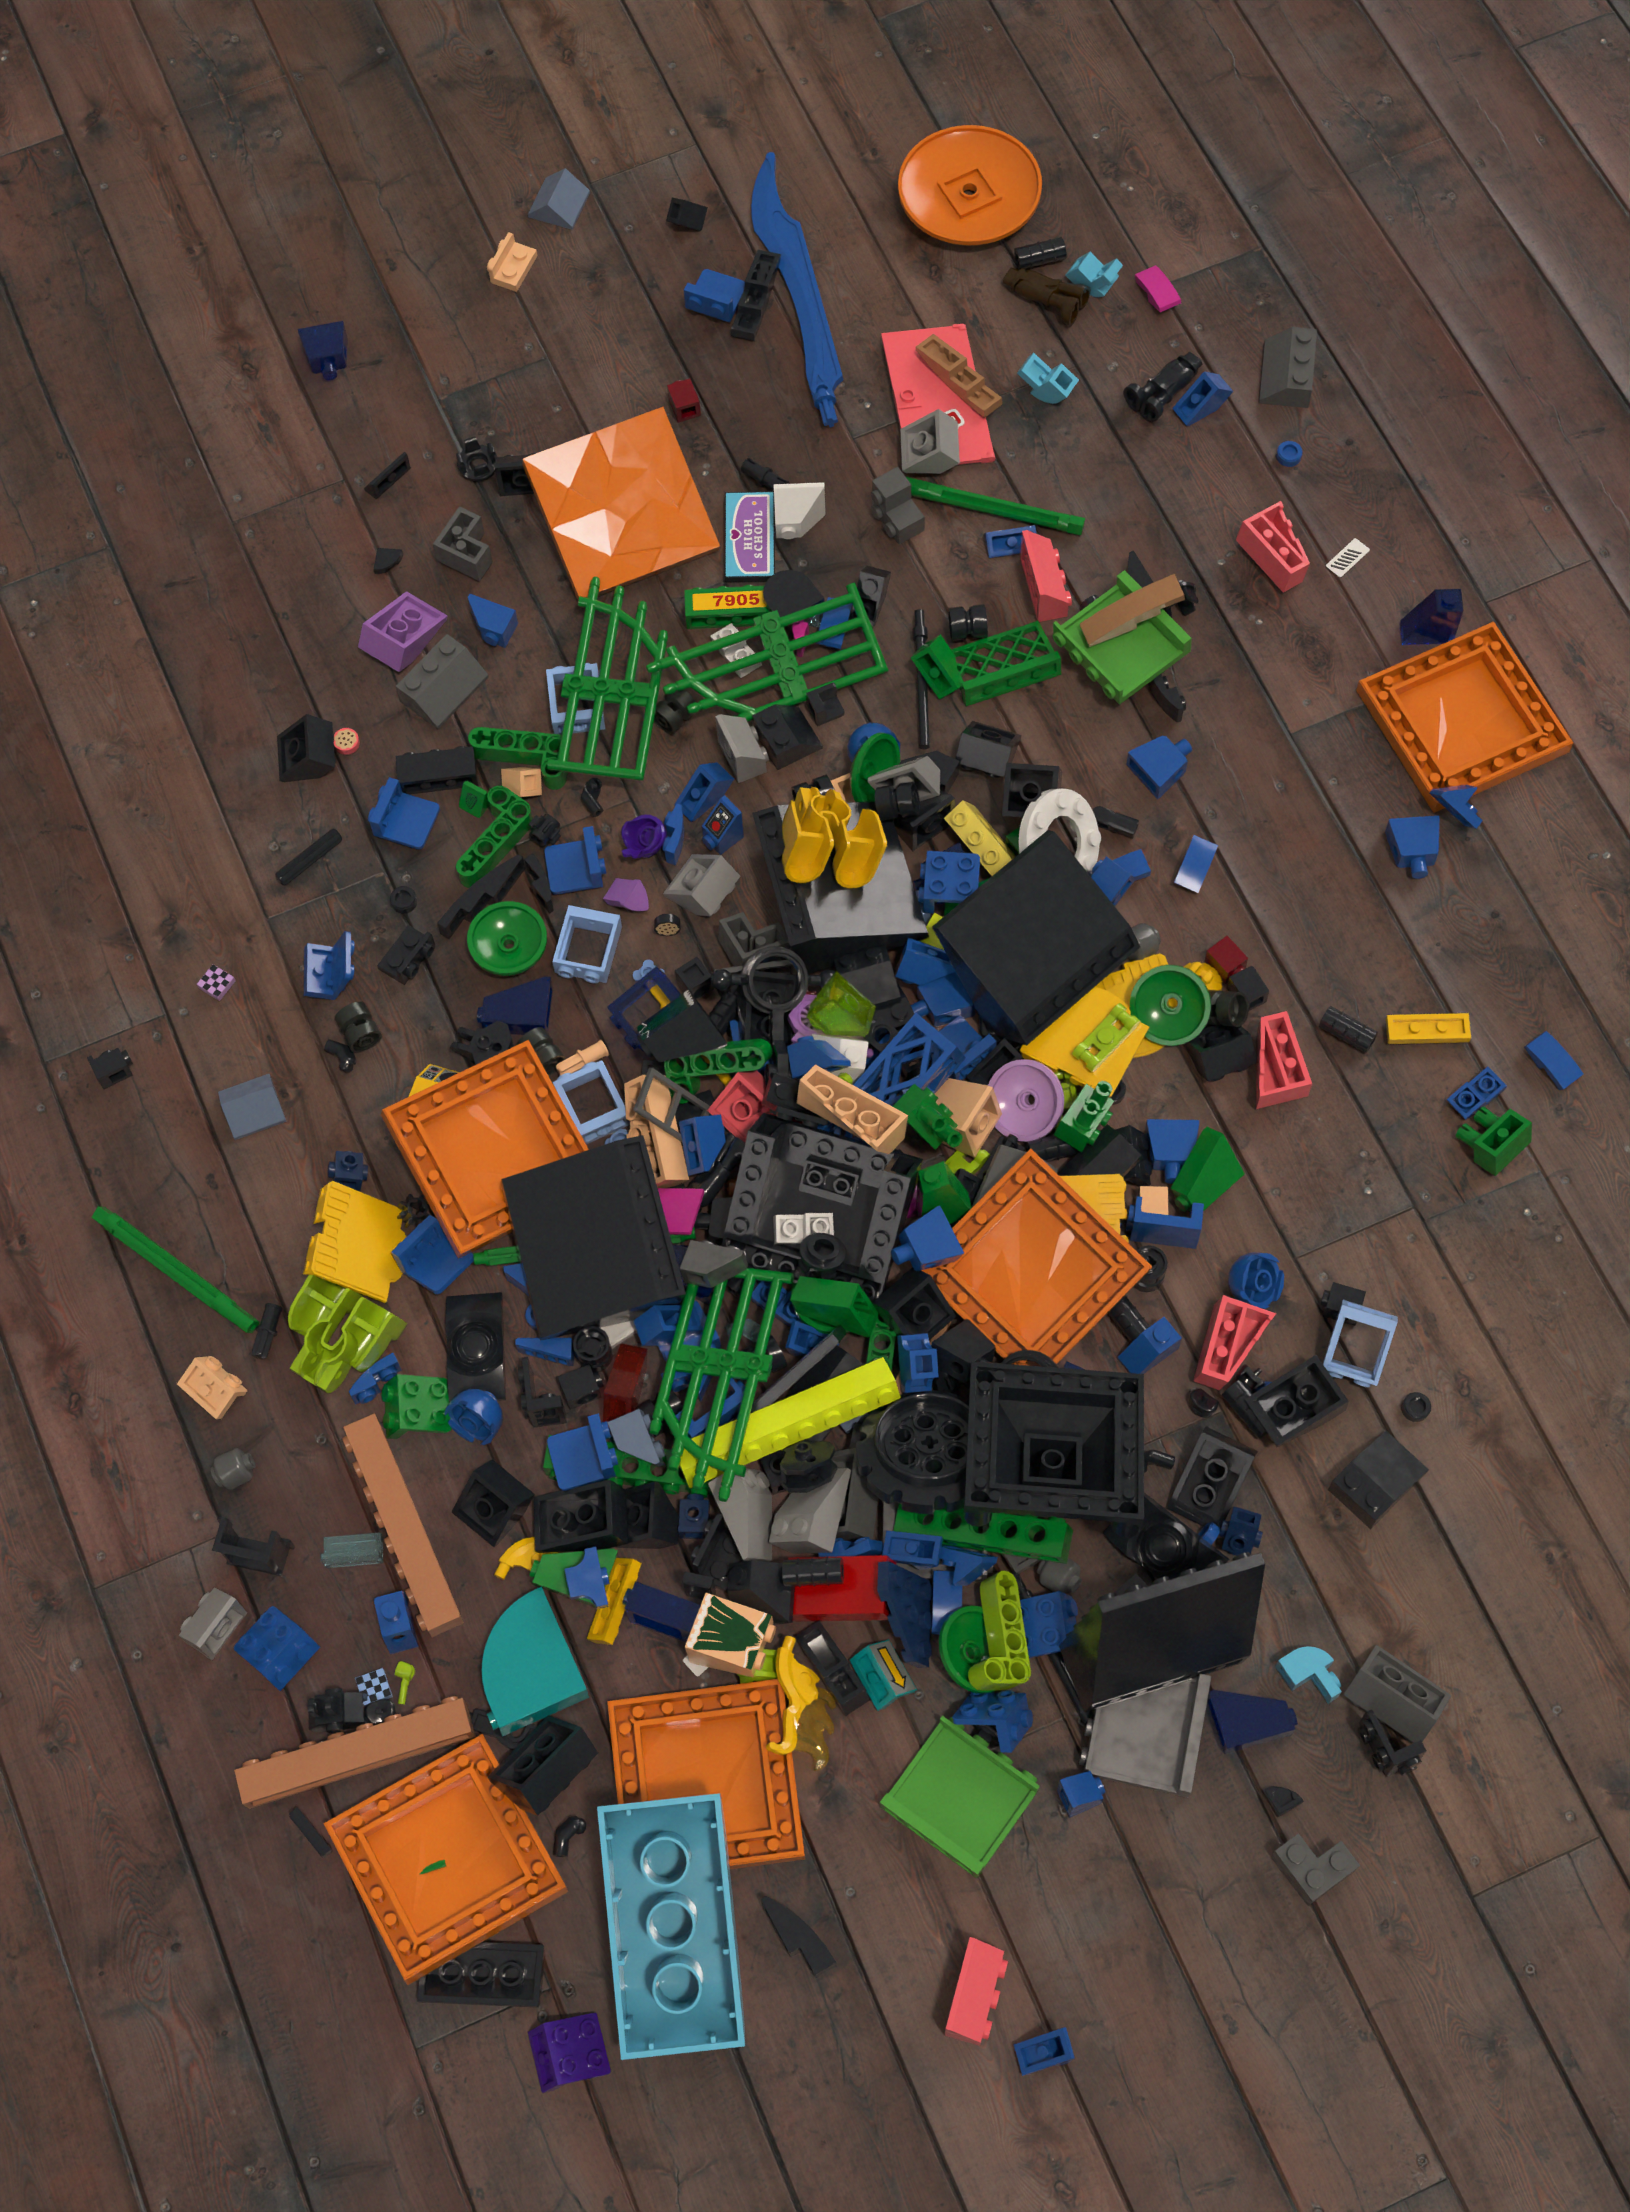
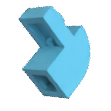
(1092, 273)
(1047, 383)
(1309, 1664)

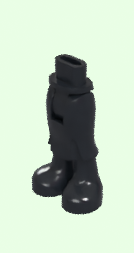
(1164, 386)
(720, 1171)

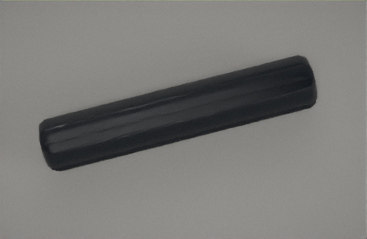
(308, 856)

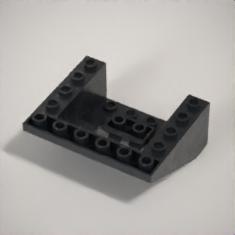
(834, 920)
(1034, 940)
(811, 1170)
(593, 1238)
(1165, 1632)

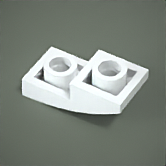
(735, 651)
(794, 1228)

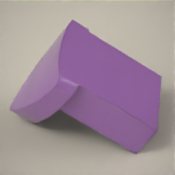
(627, 894)

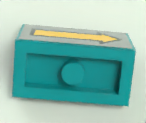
(882, 1674)

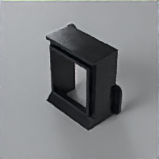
(250, 1553)

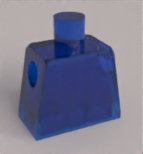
(325, 348)

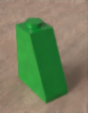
(1207, 1171)
(941, 1188)
(835, 1304)
(550, 1570)

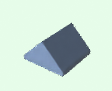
(560, 200)
(251, 1106)

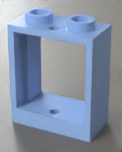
(583, 717)
(588, 920)
(600, 1125)
(1368, 1316)

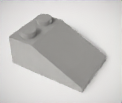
(748, 1514)
(811, 1519)

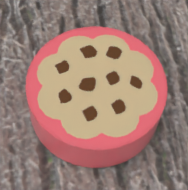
(346, 741)

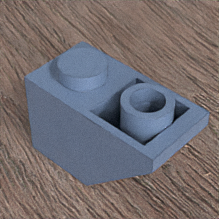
(634, 1437)

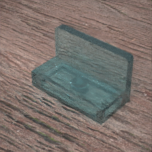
(353, 1550)

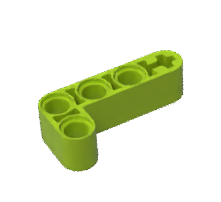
(1005, 1636)

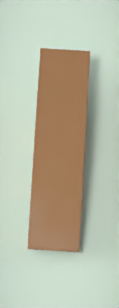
(958, 376)
(1132, 609)

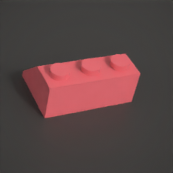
(1044, 577)
(742, 1103)
(976, 1992)

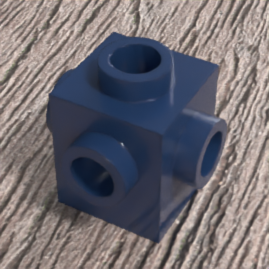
(348, 1169)
(1241, 1531)

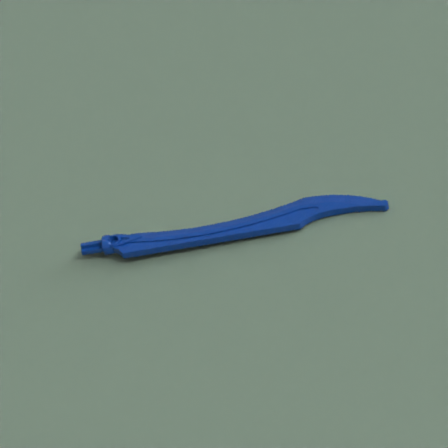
(785, 236)

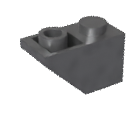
(711, 1264)

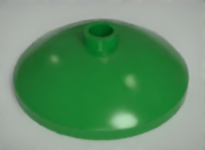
(873, 756)
(503, 925)
(1151, 1004)
(959, 1634)

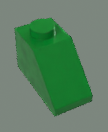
(938, 666)

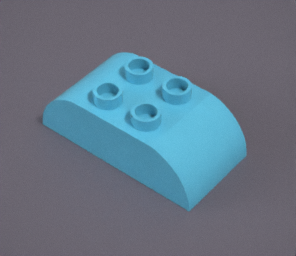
(671, 1926)

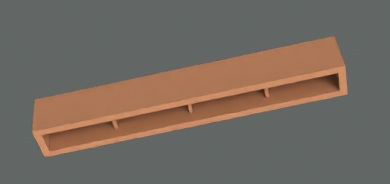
(403, 1526)
(354, 1752)

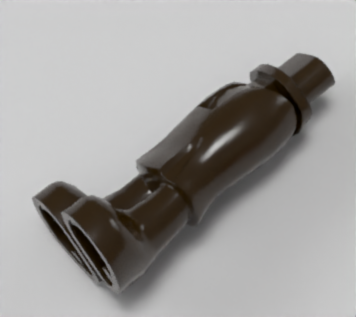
(1047, 290)

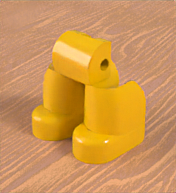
(816, 826)

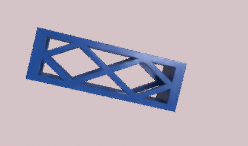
(907, 1038)

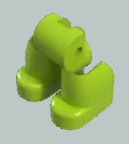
(364, 1338)

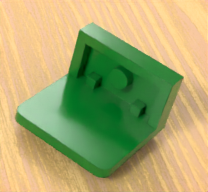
(415, 1405)

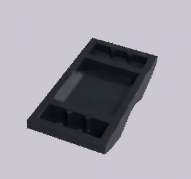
(475, 1344)
(1165, 1544)

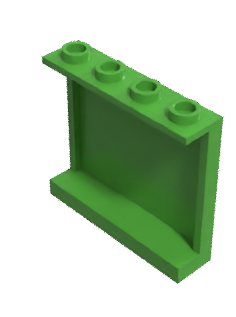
(1130, 659)
(960, 1796)

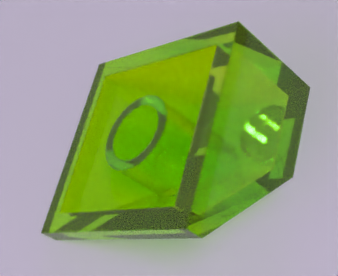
(841, 1009)

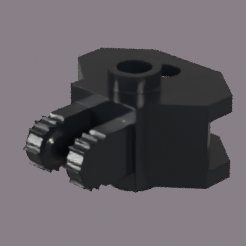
(484, 1042)
(805, 1462)
(336, 1711)

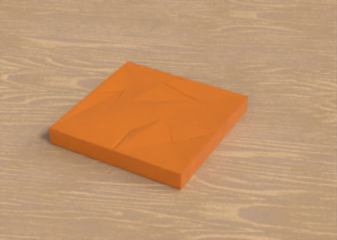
(621, 503)
(1464, 714)
(479, 1131)
(1036, 1264)
(714, 1745)
(451, 1814)

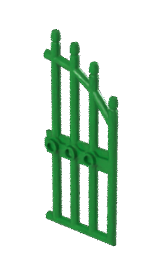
(780, 655)
(603, 689)
(717, 1362)

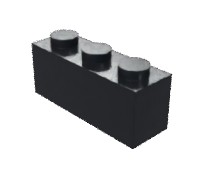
(436, 770)

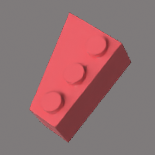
(1274, 547)
(1280, 1063)
(1229, 1338)

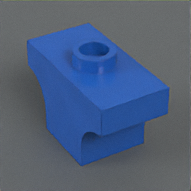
(916, 1362)
(588, 1579)

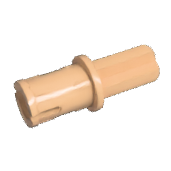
(582, 1057)

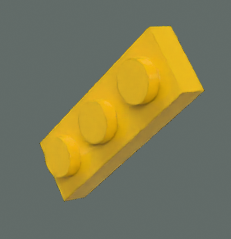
(1428, 1028)
(607, 1619)

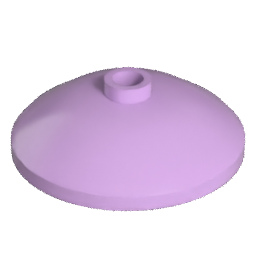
(1014, 1085)

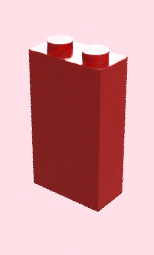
(850, 1601)

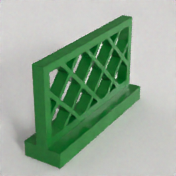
(1010, 676)

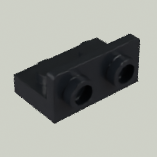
(407, 954)

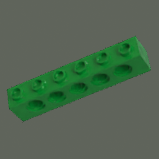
(670, 1481)
(1052, 1548)

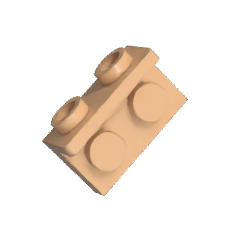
(511, 263)
(211, 1385)

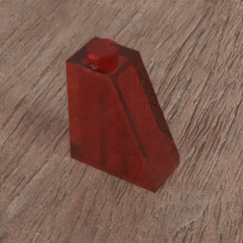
(625, 1382)

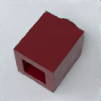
(683, 400)
(1226, 958)

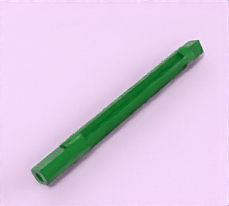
(996, 506)
(175, 1269)

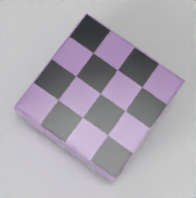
(216, 982)

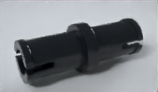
(762, 474)

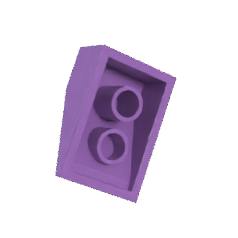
(400, 631)

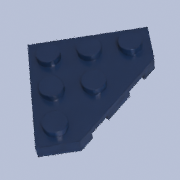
(910, 1609)

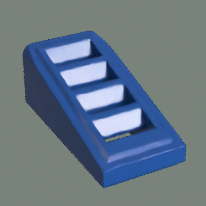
(553, 1349)

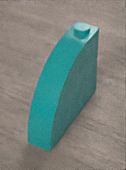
(528, 1666)

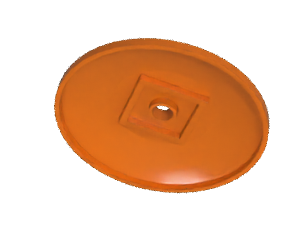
(974, 160)

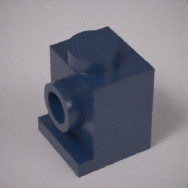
(693, 1527)

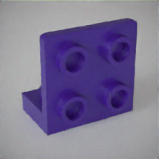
(568, 2051)

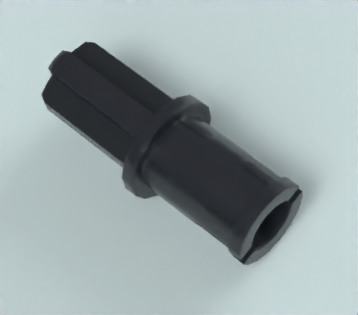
(266, 1331)

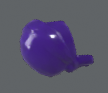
(643, 836)

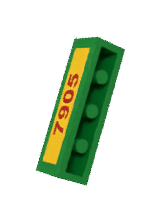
(723, 606)

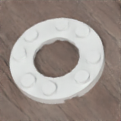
(1073, 807)

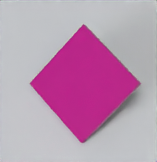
(681, 1208)

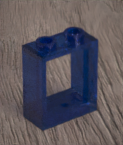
(654, 977)
(660, 1611)

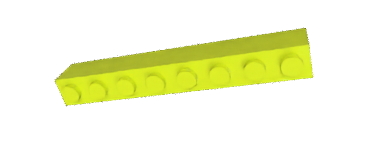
(802, 1416)

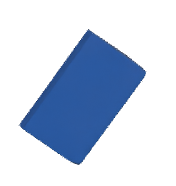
(1005, 541)

